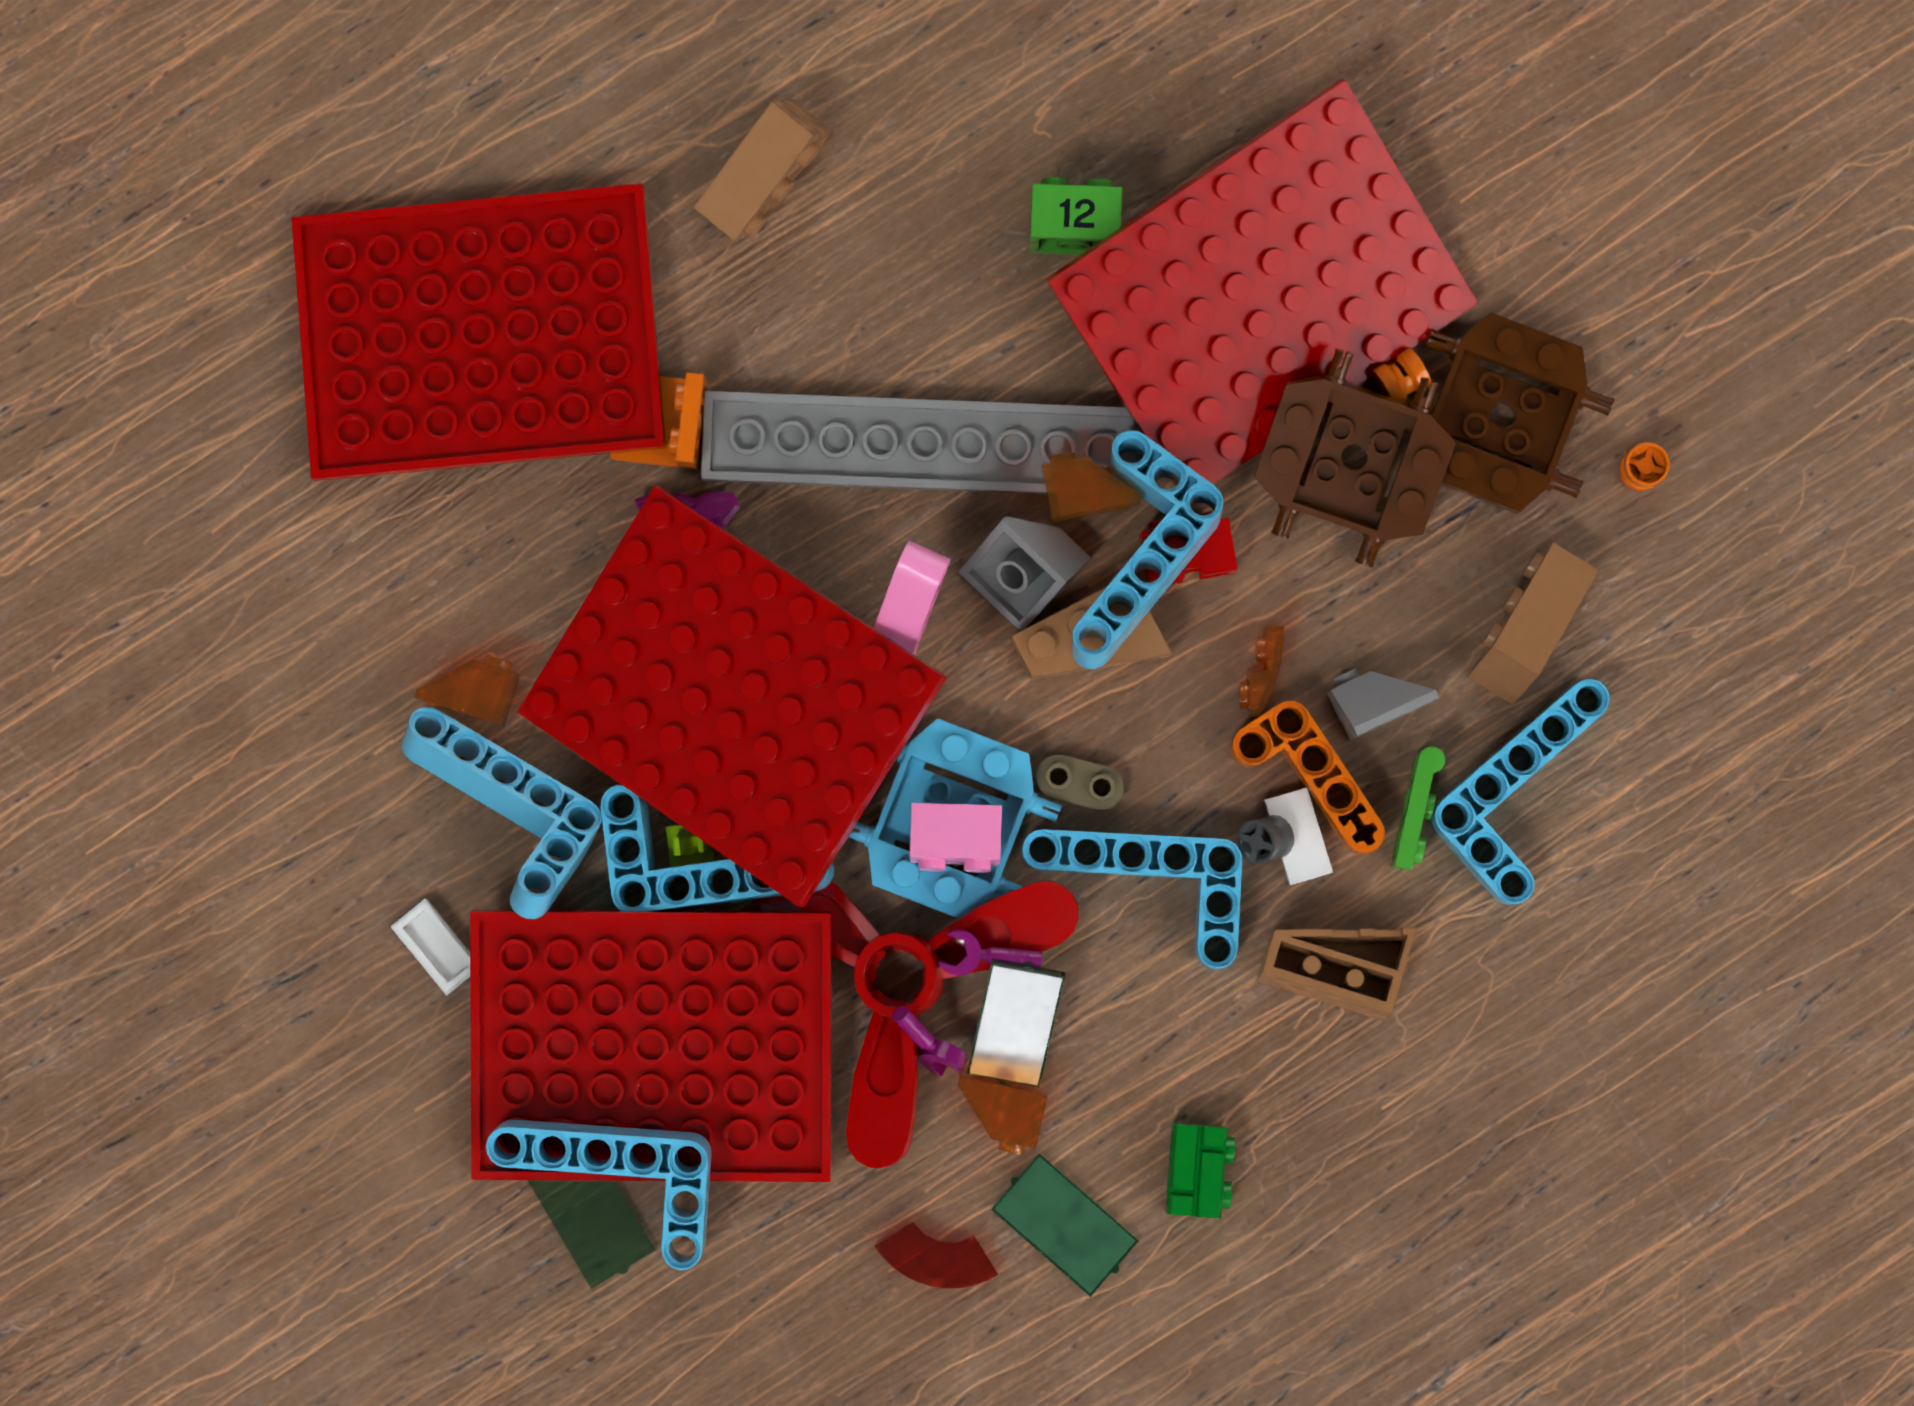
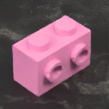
(955, 836)

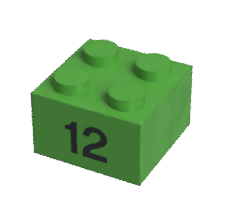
(1072, 216)

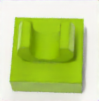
(687, 848)

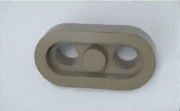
(1079, 782)

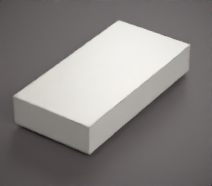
(1308, 855)
(435, 946)

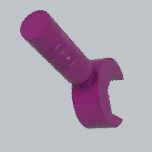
(975, 954)
(935, 1052)

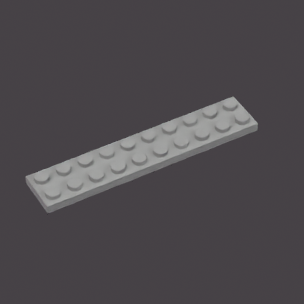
(899, 441)

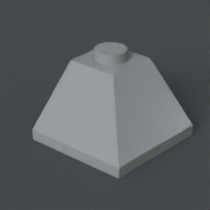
(1024, 568)
(1374, 700)

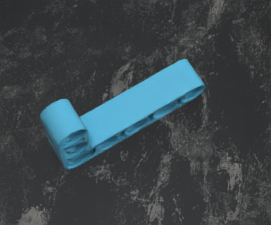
(1153, 553)
(1507, 781)
(510, 800)
(1154, 866)
(658, 881)
(622, 1163)

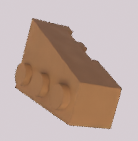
(763, 169)
(1533, 622)
(1048, 644)
(1340, 967)

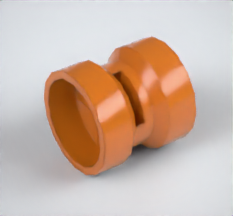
(1401, 376)
(1647, 459)

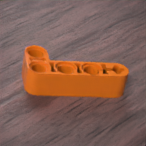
(1316, 781)

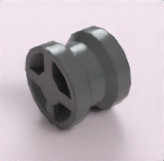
(1257, 847)

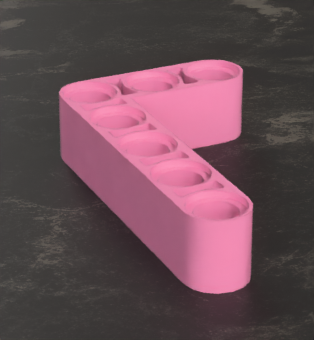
(911, 595)

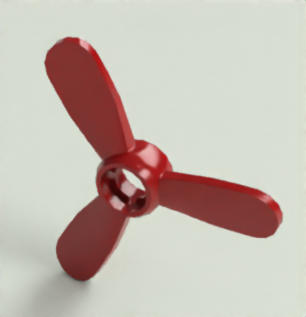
(887, 1070)

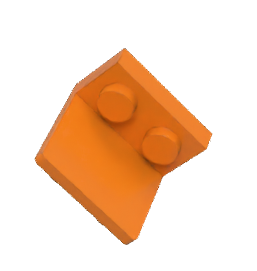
(682, 423)

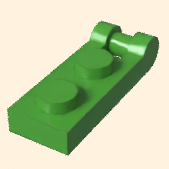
(1417, 806)

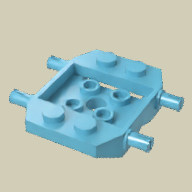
(969, 757)

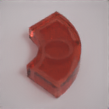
(935, 1261)

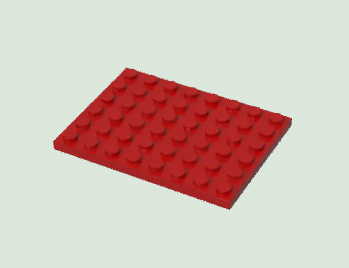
(1258, 280)
(478, 332)
(731, 695)
(656, 1028)

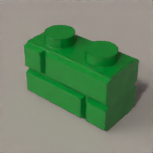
(1198, 1170)

